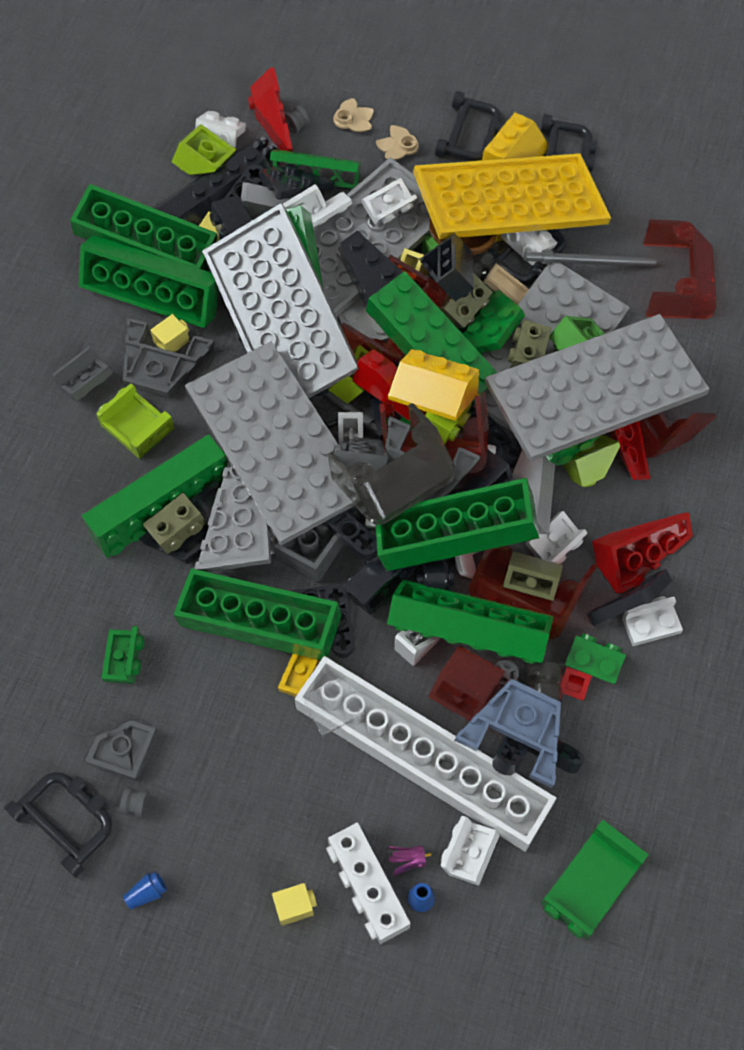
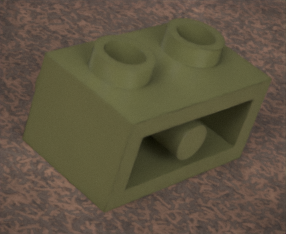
(463, 310)
(530, 343)
(175, 523)
(533, 576)

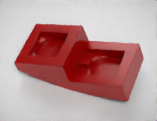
(575, 683)

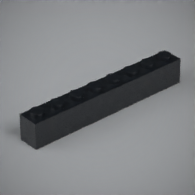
(375, 584)

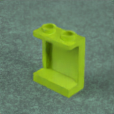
(134, 421)

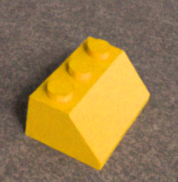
(516, 139)
(434, 384)

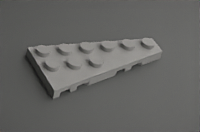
(236, 529)

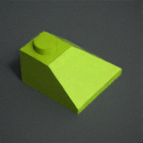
(202, 152)
(593, 463)

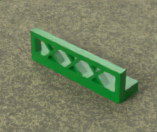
(321, 162)

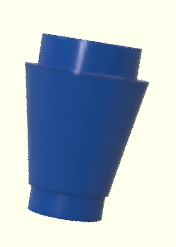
(146, 890)
(421, 904)

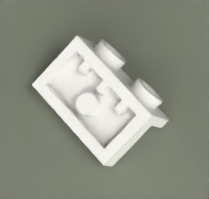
(652, 621)

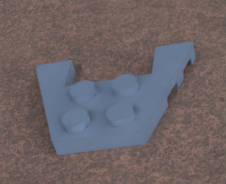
(525, 717)

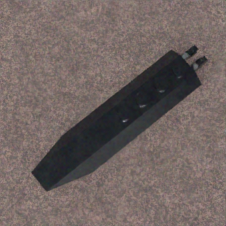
(196, 198)

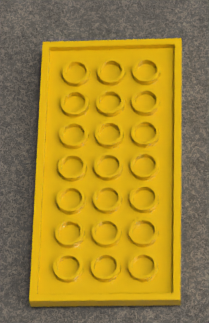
(510, 195)

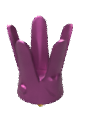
(413, 855)

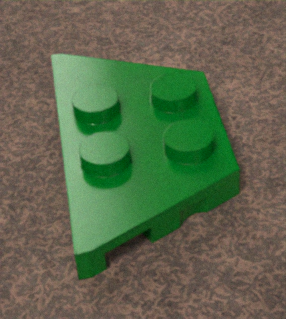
(494, 323)

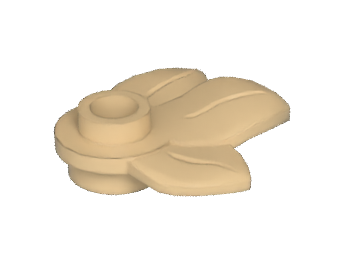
(353, 117)
(399, 143)

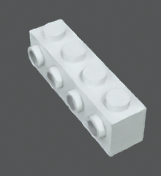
(368, 883)

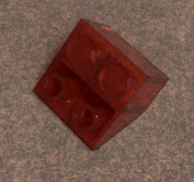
(466, 683)

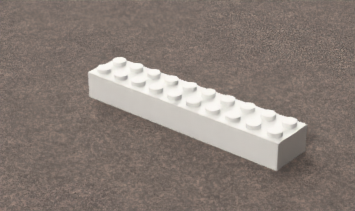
(435, 761)

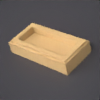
(501, 280)

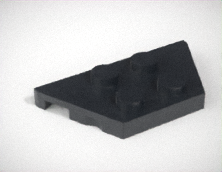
(291, 181)
(191, 546)

